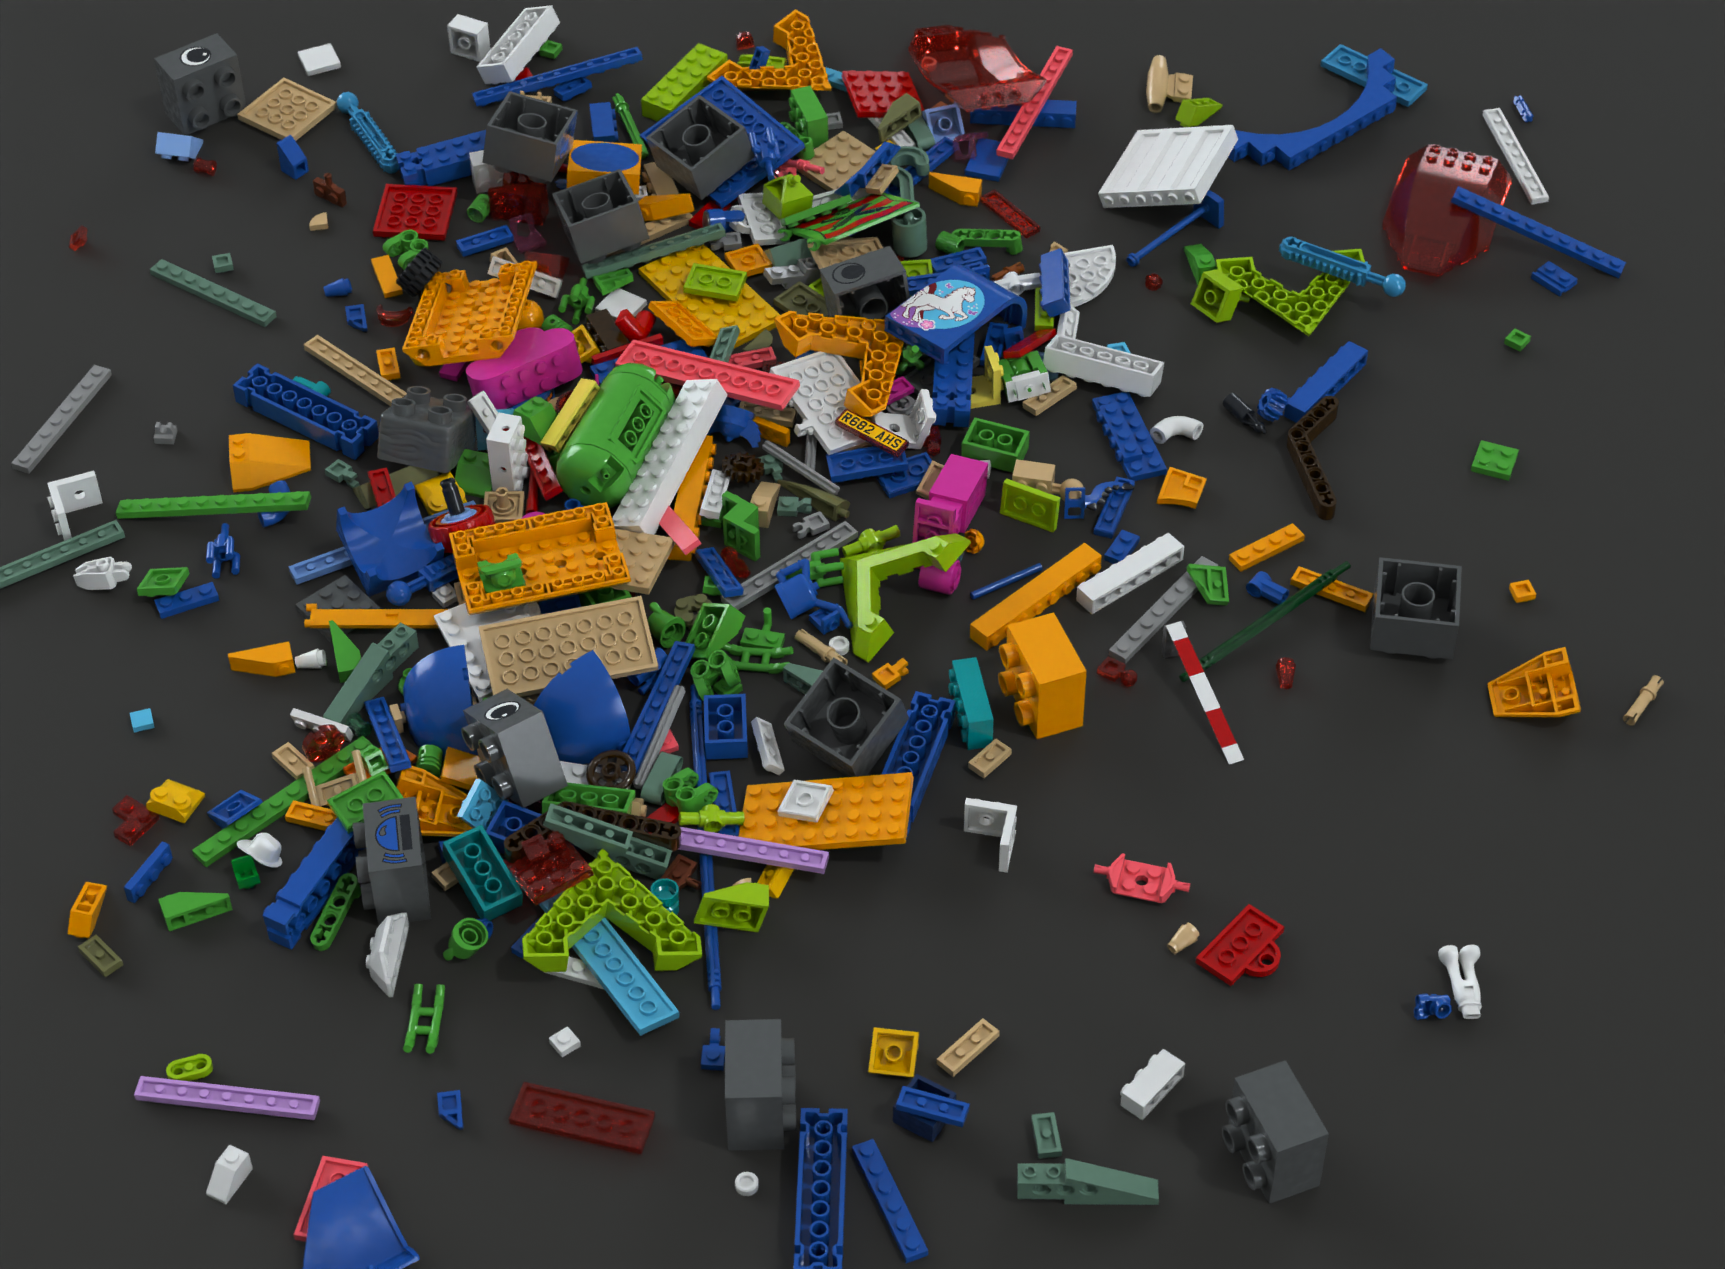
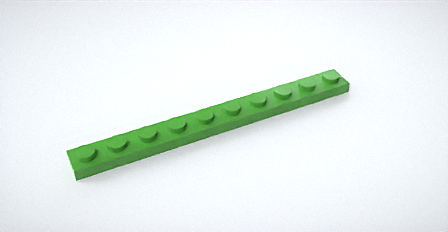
(213, 505)
(275, 806)

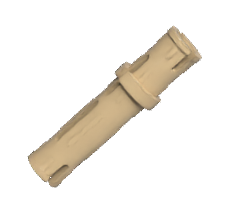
(825, 652)
(1646, 695)

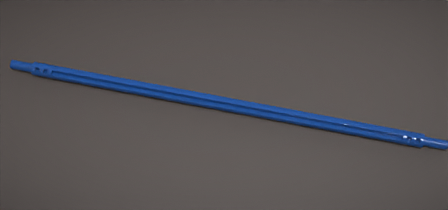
(706, 860)

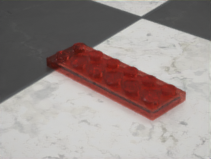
(582, 1117)

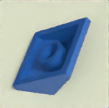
(233, 808)

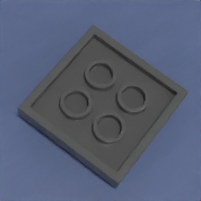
(337, 595)

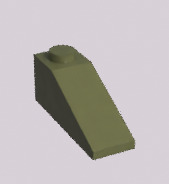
(900, 114)

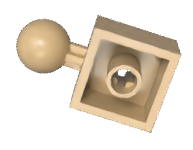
(1042, 477)

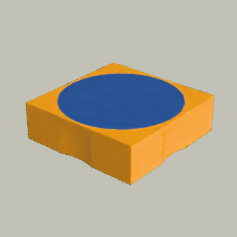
(596, 158)

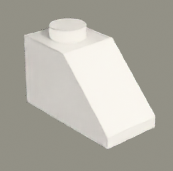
(229, 1174)

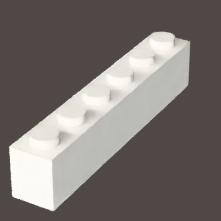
(1130, 573)

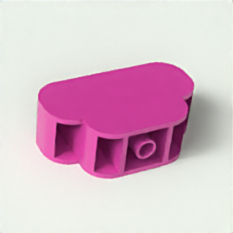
(527, 368)

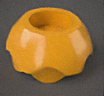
(976, 539)

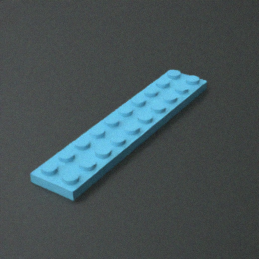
(622, 976)

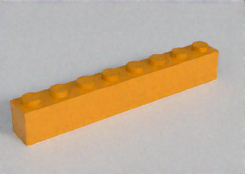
(692, 493)
(1036, 595)

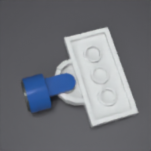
(748, 218)

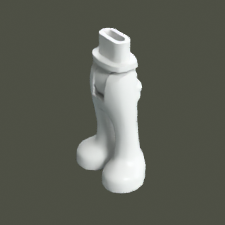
(1465, 991)

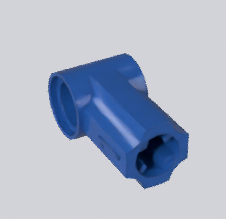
(1263, 586)

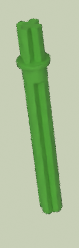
(623, 109)

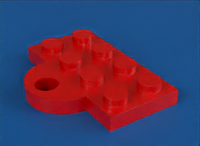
(1243, 947)

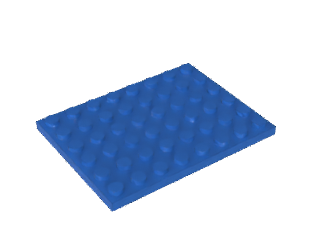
(754, 119)

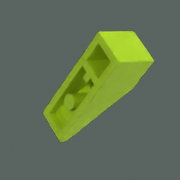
(1195, 111)

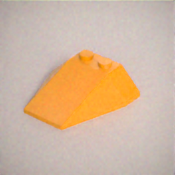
(265, 459)
(1536, 688)
(436, 802)

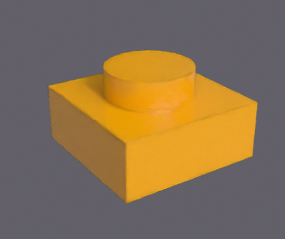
(1522, 591)

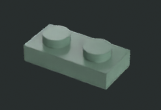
(1046, 1135)

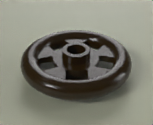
(607, 767)

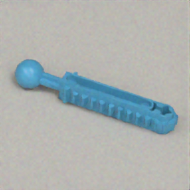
(368, 132)
(1339, 265)

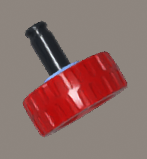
(458, 516)

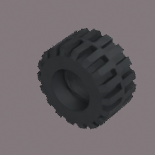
(419, 272)

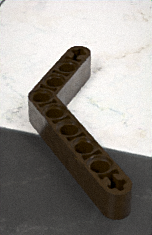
(1305, 458)
(647, 829)

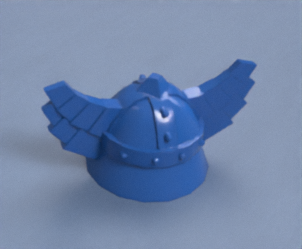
(736, 422)

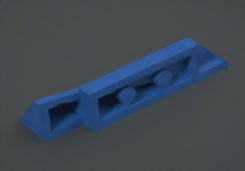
(864, 175)

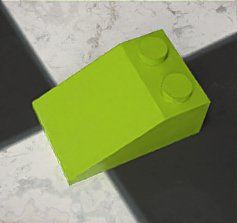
(735, 907)

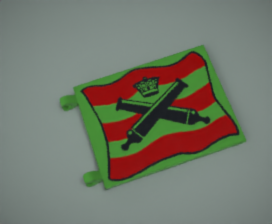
(849, 220)

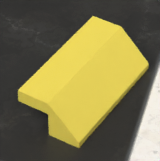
(570, 415)

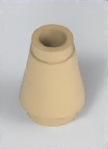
(1184, 937)

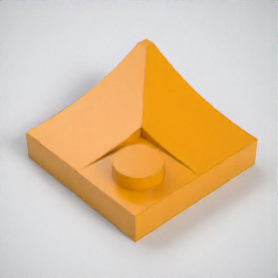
(1181, 488)

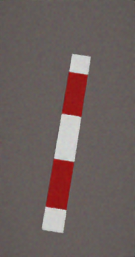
(1205, 693)

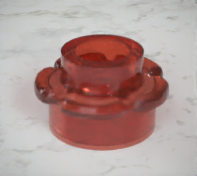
(1153, 285)

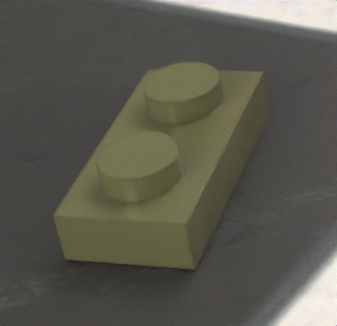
(100, 955)

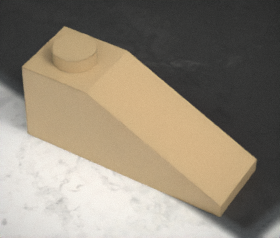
(765, 499)

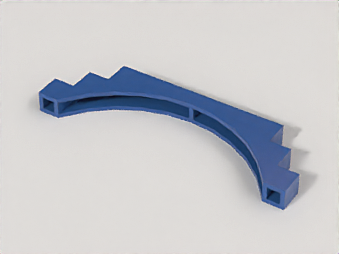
(1297, 147)

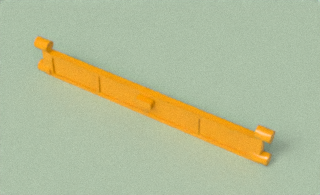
(371, 617)

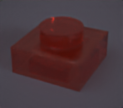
(78, 238)

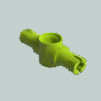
(871, 541)
(711, 818)

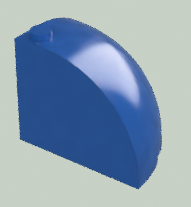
(435, 699)
(584, 711)

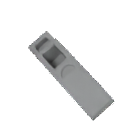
(805, 272)

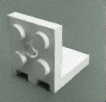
(913, 426)
(65, 500)
(1000, 823)

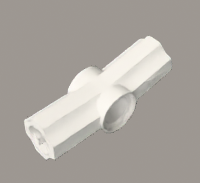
(1019, 283)

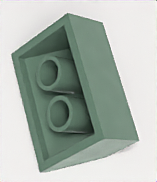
(788, 253)

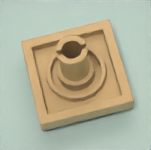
(505, 504)

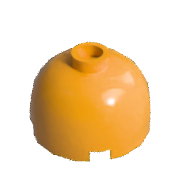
(531, 316)

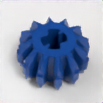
(1272, 404)

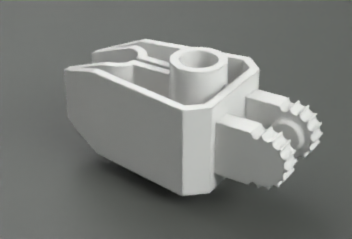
(101, 573)

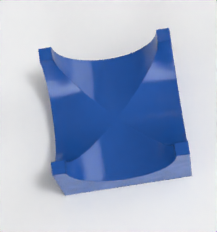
(388, 542)

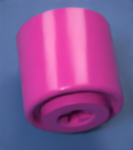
(940, 581)

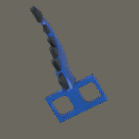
(1090, 501)

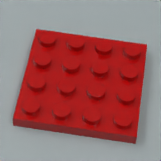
(876, 91)
(417, 209)

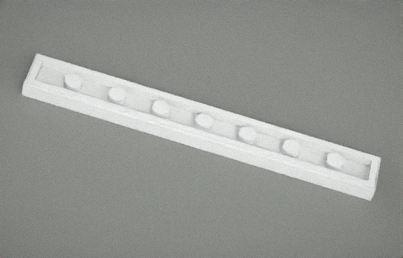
(1515, 156)

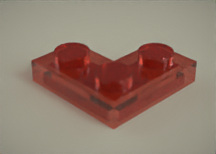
(136, 818)

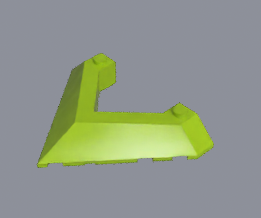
(1300, 309)
(863, 577)
(622, 901)

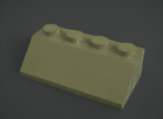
(398, 478)

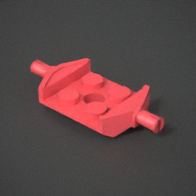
(1125, 873)

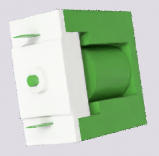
(1024, 377)

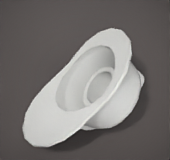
(263, 849)

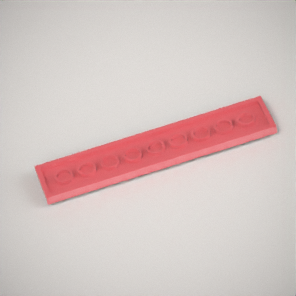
(738, 381)

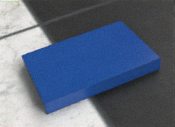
(987, 163)
(908, 480)

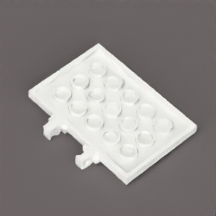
(821, 397)
(464, 630)

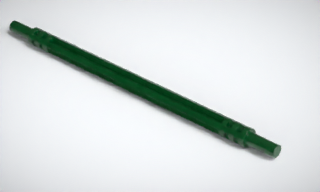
(1269, 618)

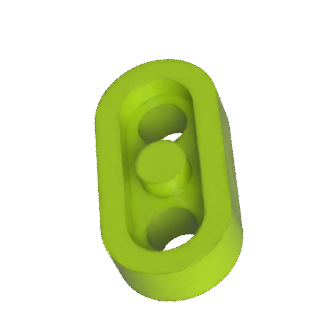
(190, 1068)

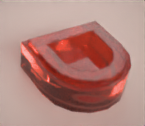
(744, 40)

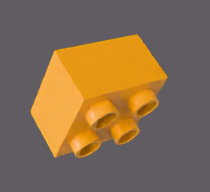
(1043, 676)

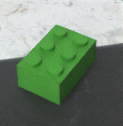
(808, 115)
(995, 443)

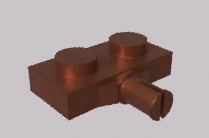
(329, 191)
(681, 872)

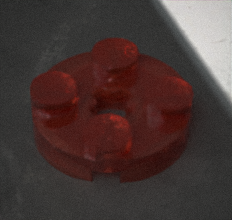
(323, 743)

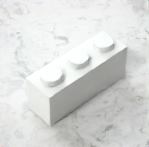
(1152, 1084)

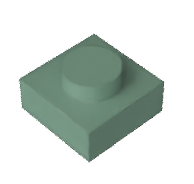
(222, 263)

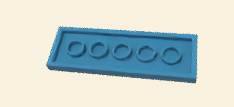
(1353, 65)

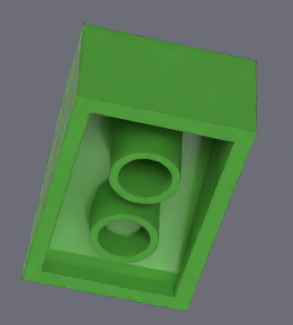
(714, 628)

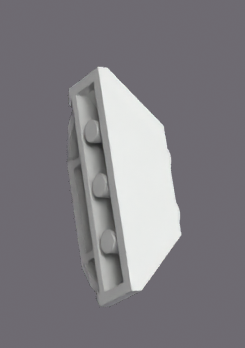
(387, 951)

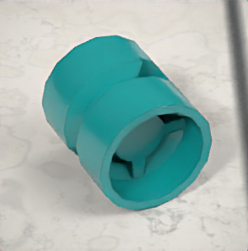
(668, 893)

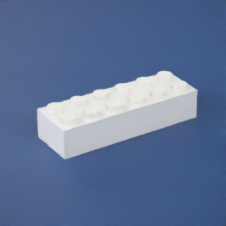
(518, 45)
(1103, 365)

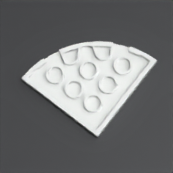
(1090, 272)

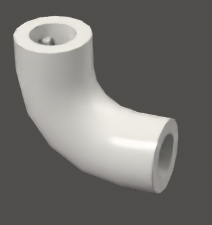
(1176, 426)

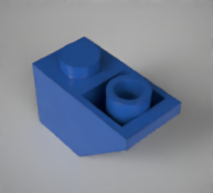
(291, 158)

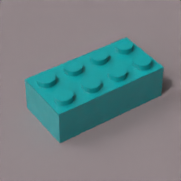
(971, 703)
(482, 873)

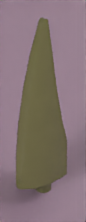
(827, 503)

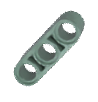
(920, 134)
(664, 767)

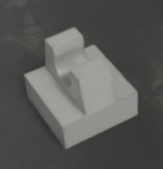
(165, 433)

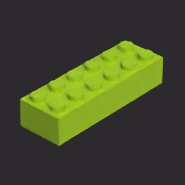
(682, 82)

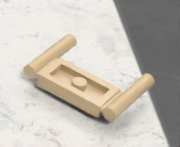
(321, 793)

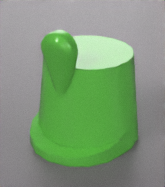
(665, 626)
(466, 939)

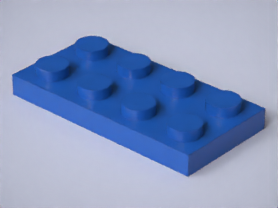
(864, 463)

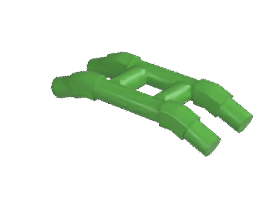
(766, 653)
(416, 1011)

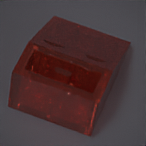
(518, 200)

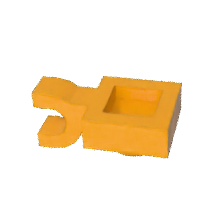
(890, 675)

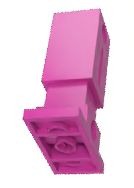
(951, 499)

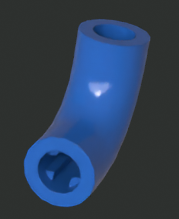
(271, 518)

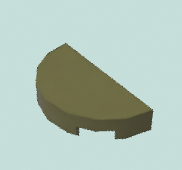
(763, 340)

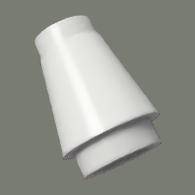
(312, 659)

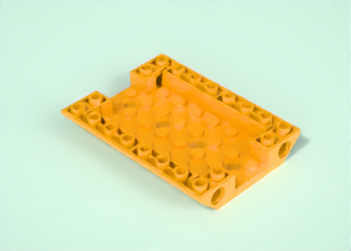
(468, 318)
(543, 543)

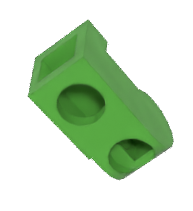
(373, 760)

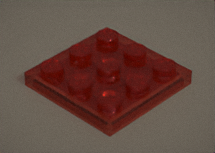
(551, 874)

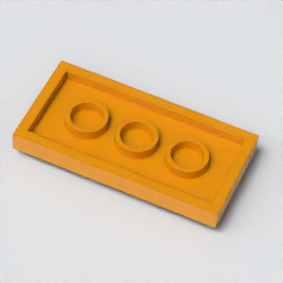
(683, 323)

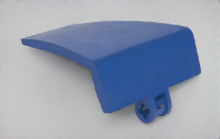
(354, 1227)

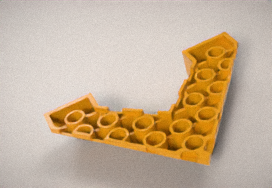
(803, 67)
(851, 338)

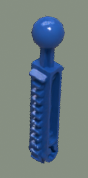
(430, 576)

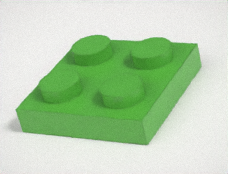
(1494, 460)
(163, 581)

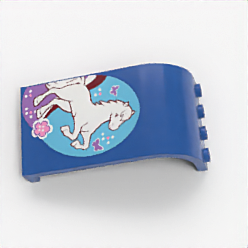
(952, 310)

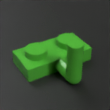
(763, 638)

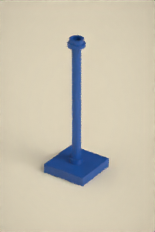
(1210, 209)

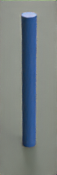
(1006, 581)

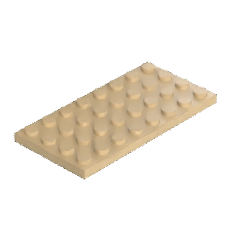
(534, 649)

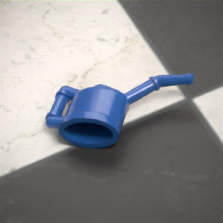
(800, 594)

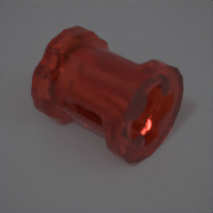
(205, 166)

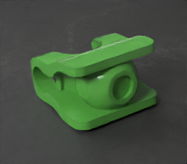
(501, 575)

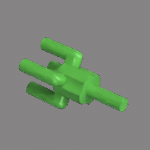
(578, 299)
(910, 357)
(818, 569)

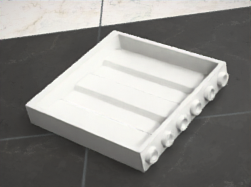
(1168, 166)

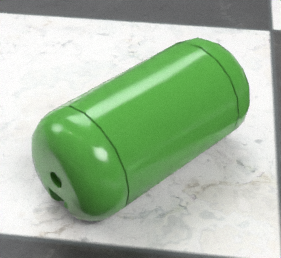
(614, 435)

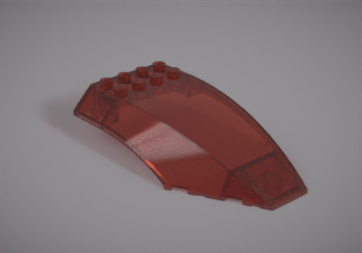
(973, 68)
(1424, 223)

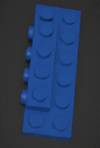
(1128, 436)

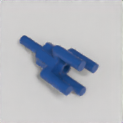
(766, 154)
(223, 550)

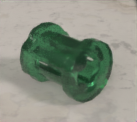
(358, 725)

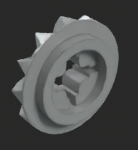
(906, 402)

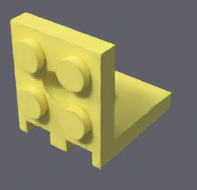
(988, 387)

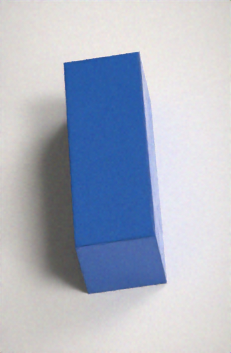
(759, 57)

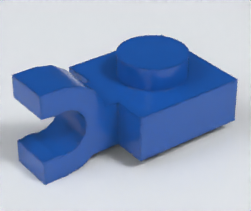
(713, 1055)

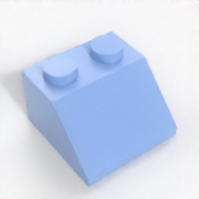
(944, 122)
(177, 146)

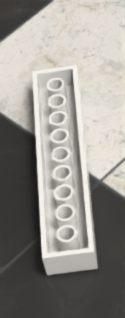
(670, 456)

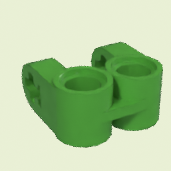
(405, 243)
(706, 672)
(680, 791)

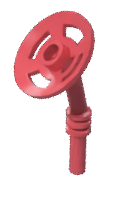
(791, 165)

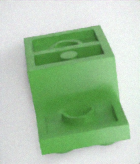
(741, 525)

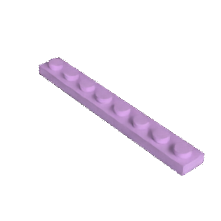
(754, 850)
(227, 1098)

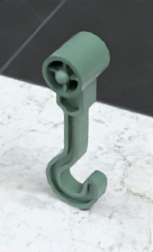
(909, 228)

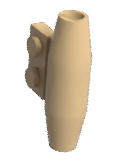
(1161, 84)

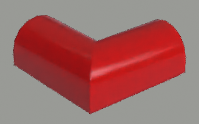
(635, 328)

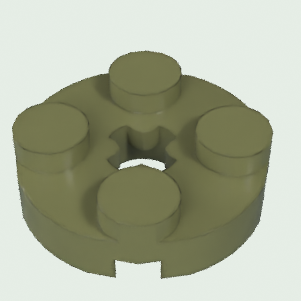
(686, 605)

